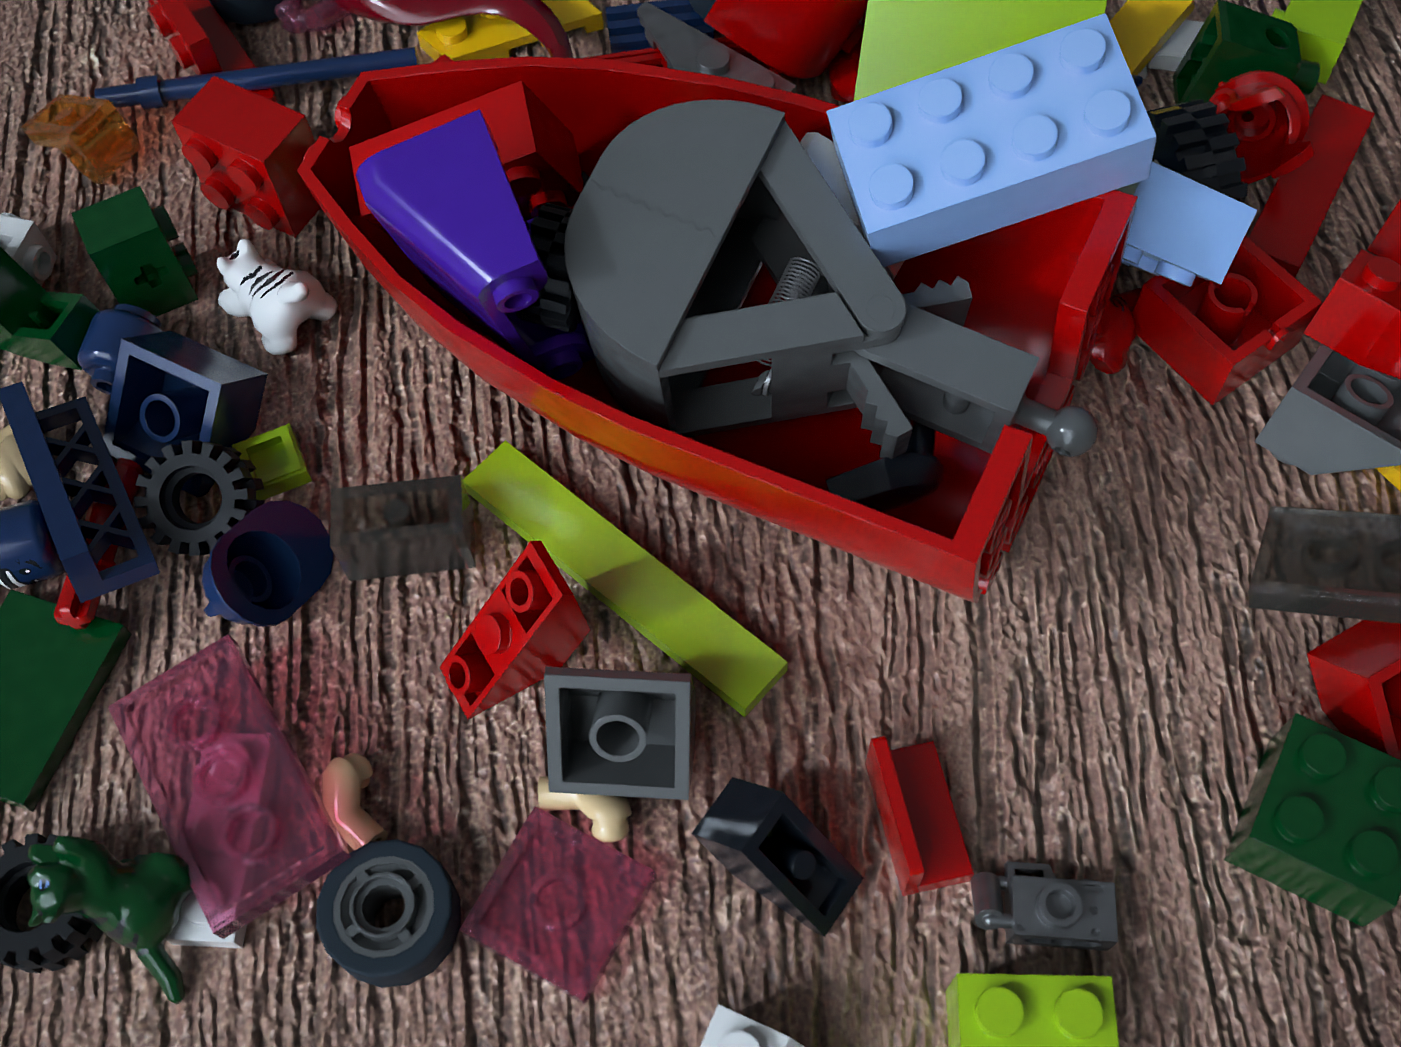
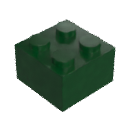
(1324, 821)

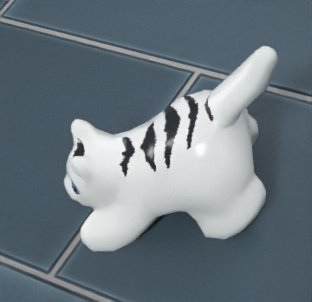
(271, 296)

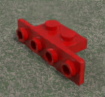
(200, 38)

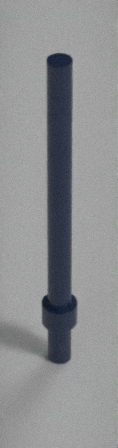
(155, 92)

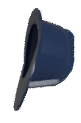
(267, 565)

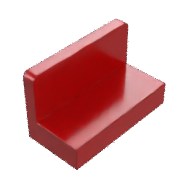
(917, 816)

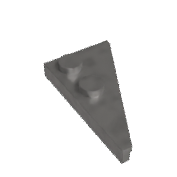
(696, 52)

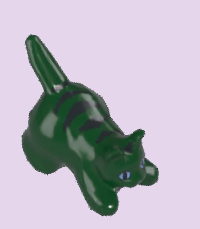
(127, 899)

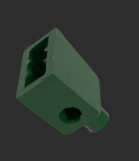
(1241, 42)

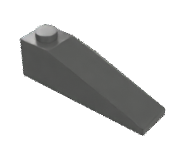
(1337, 418)

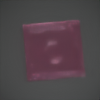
(559, 904)

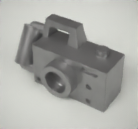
(1046, 908)

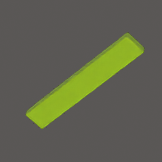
(627, 579)

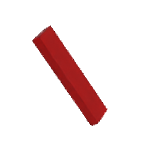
(1305, 194)

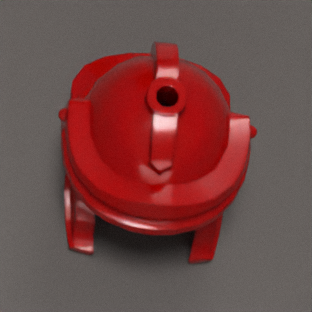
(1275, 128)

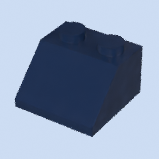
(179, 392)

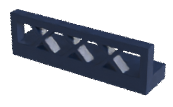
(55, 491)

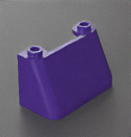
(465, 234)

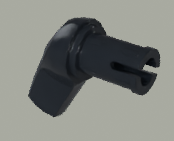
(895, 481)

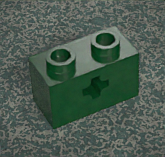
(136, 252)

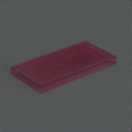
(227, 786)

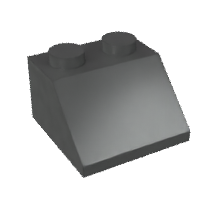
(620, 732)

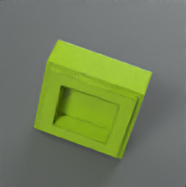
(277, 461)

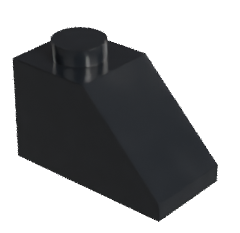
(778, 853)

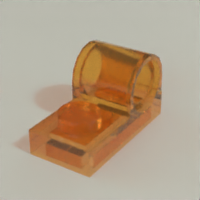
(86, 132)

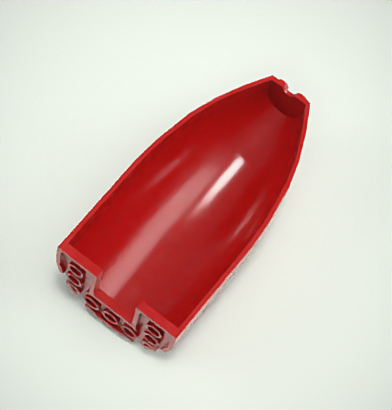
(1029, 282)

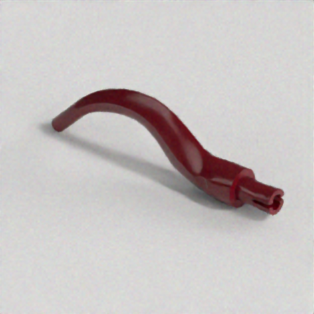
(529, 14)

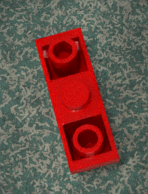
(516, 634)

